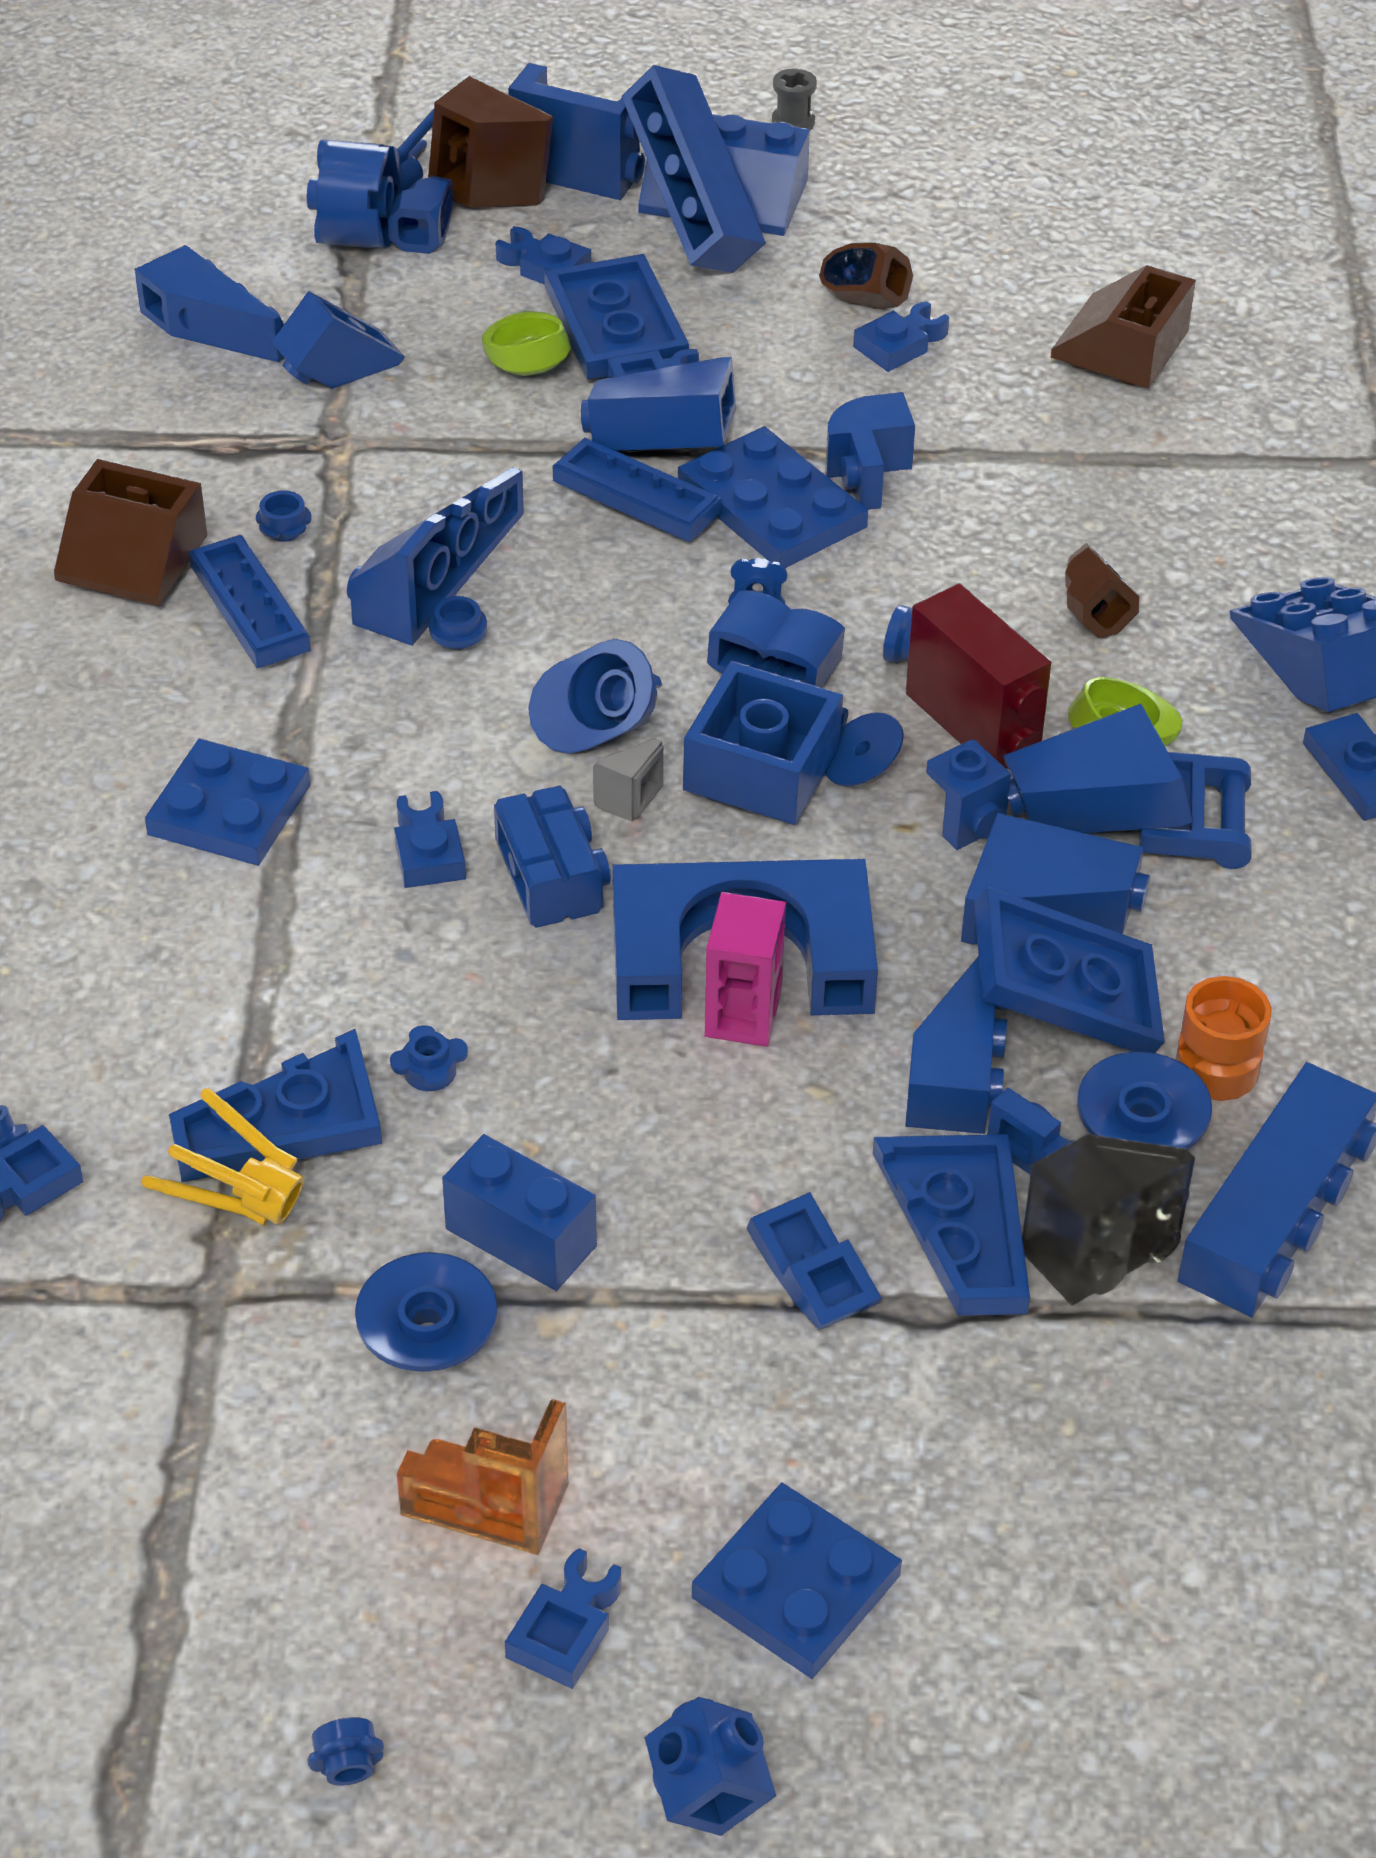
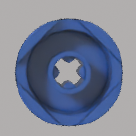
(353, 193)

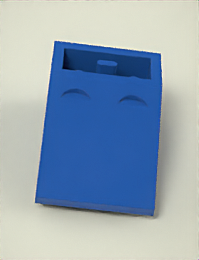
(1316, 640)

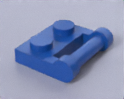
(1227, 845)

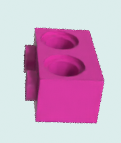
(744, 969)

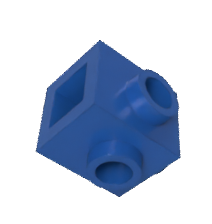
(709, 1766)

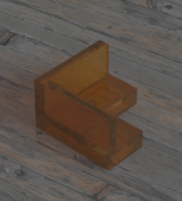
(493, 1485)

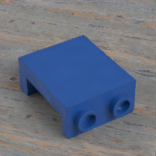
(591, 136)

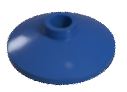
(1145, 1100)
(420, 1291)

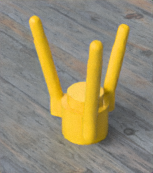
(265, 1187)

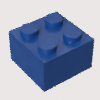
(762, 742)

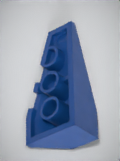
(433, 559)

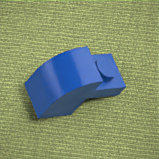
(868, 439)

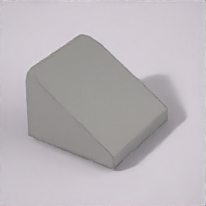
(629, 779)

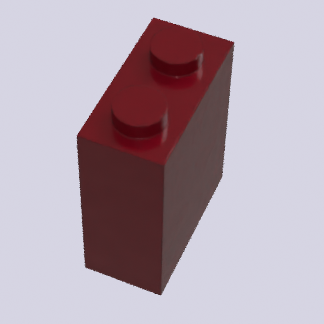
(976, 673)

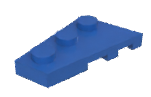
(304, 1110)
(963, 1214)

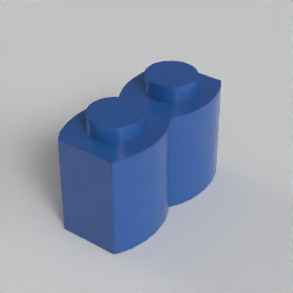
(776, 639)

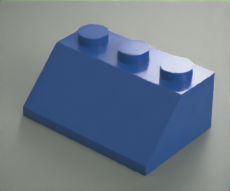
(769, 163)

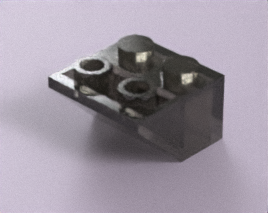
(1104, 1211)

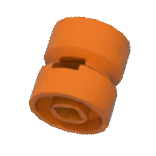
(1225, 1035)

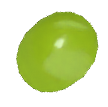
(526, 342)
(1111, 695)

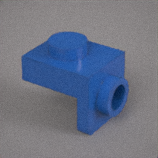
(974, 791)

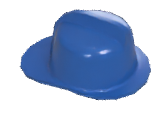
(593, 697)

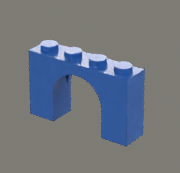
(670, 904)

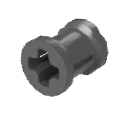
(794, 97)

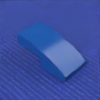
(810, 1262)

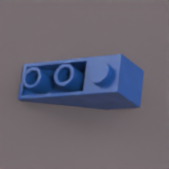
(205, 306)
(953, 1060)

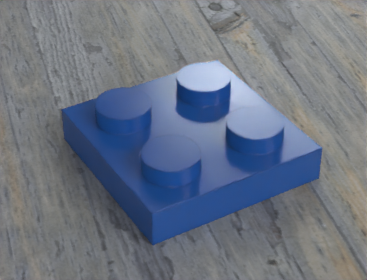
(228, 801)
(796, 1579)

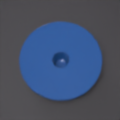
(865, 749)

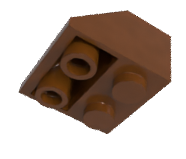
(490, 146)
(1130, 326)
(130, 531)

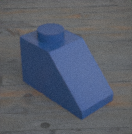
(332, 344)

